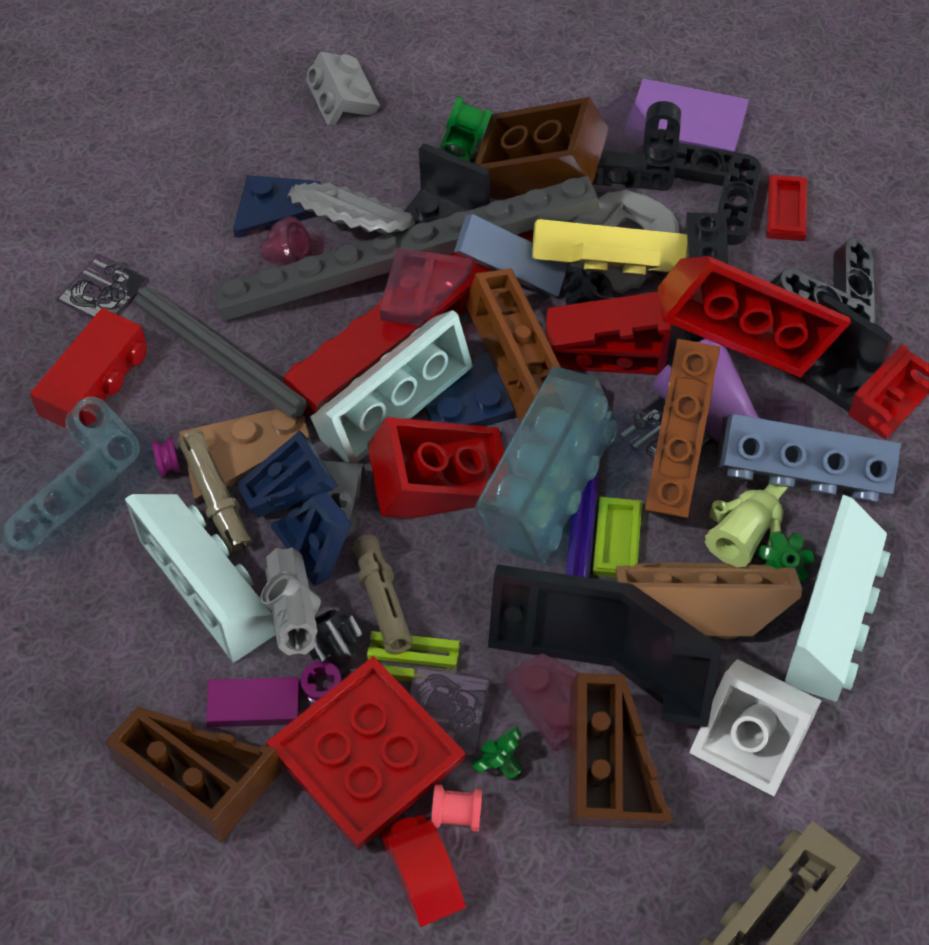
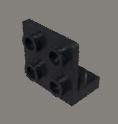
(447, 186)
(849, 359)

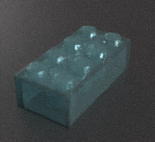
(548, 465)

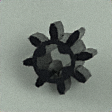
(587, 287)
(335, 637)

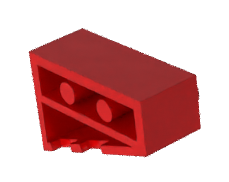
(610, 335)

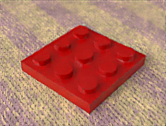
(366, 752)

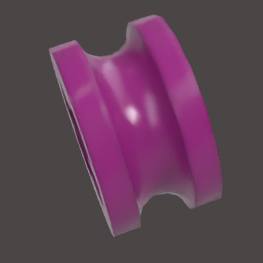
(166, 457)
(310, 674)

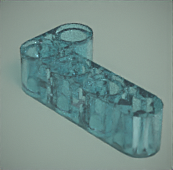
(65, 485)

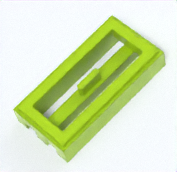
(421, 644)

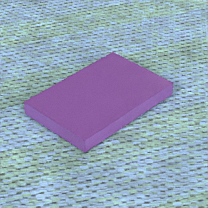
(706, 117)

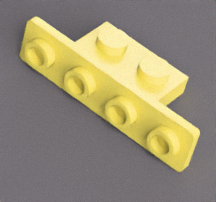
(607, 247)

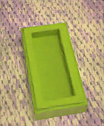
(617, 535)

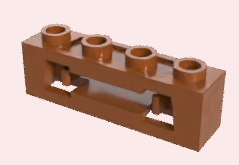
(511, 336)
(682, 428)

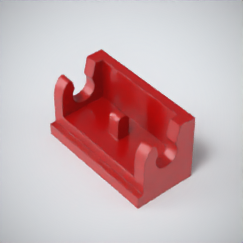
(891, 393)

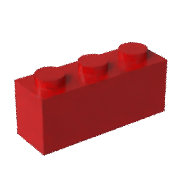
(90, 367)

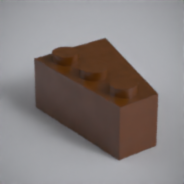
(608, 759)
(194, 770)

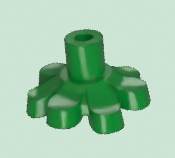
(781, 548)
(500, 754)

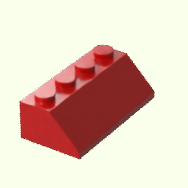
(748, 314)

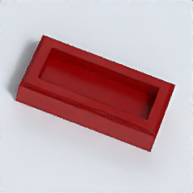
(787, 208)

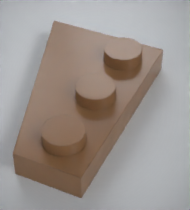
(245, 443)

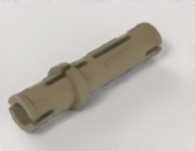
(220, 505)
(377, 579)

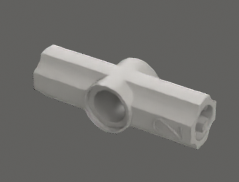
(290, 601)

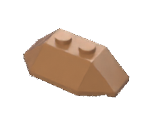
(717, 596)

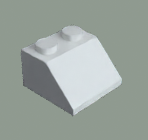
(755, 726)

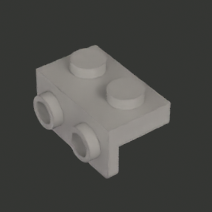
(340, 87)

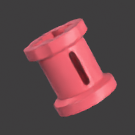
(456, 807)

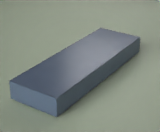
(502, 250)

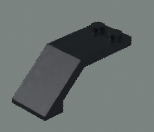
(609, 627)

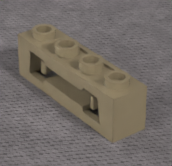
(821, 857)

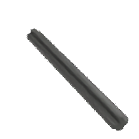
(221, 353)

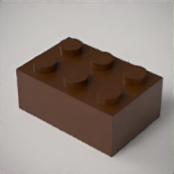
(542, 146)

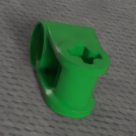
(464, 129)

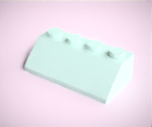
(395, 386)
(202, 572)
(838, 604)

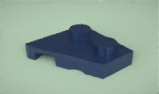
(266, 202)
(474, 398)
(286, 477)
(315, 532)

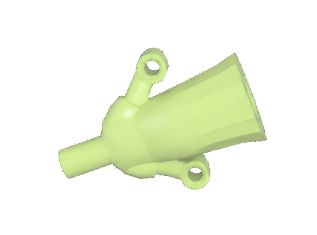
(744, 524)

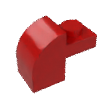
(423, 869)

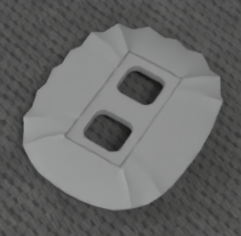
(630, 207)
(350, 208)

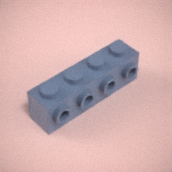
(807, 456)

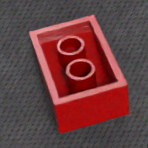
(431, 465)

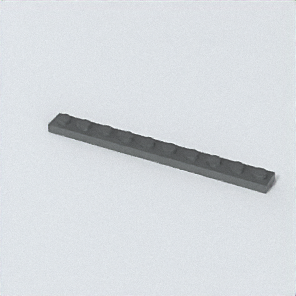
(376, 256)

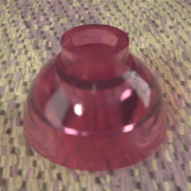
(286, 242)

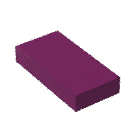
(252, 702)

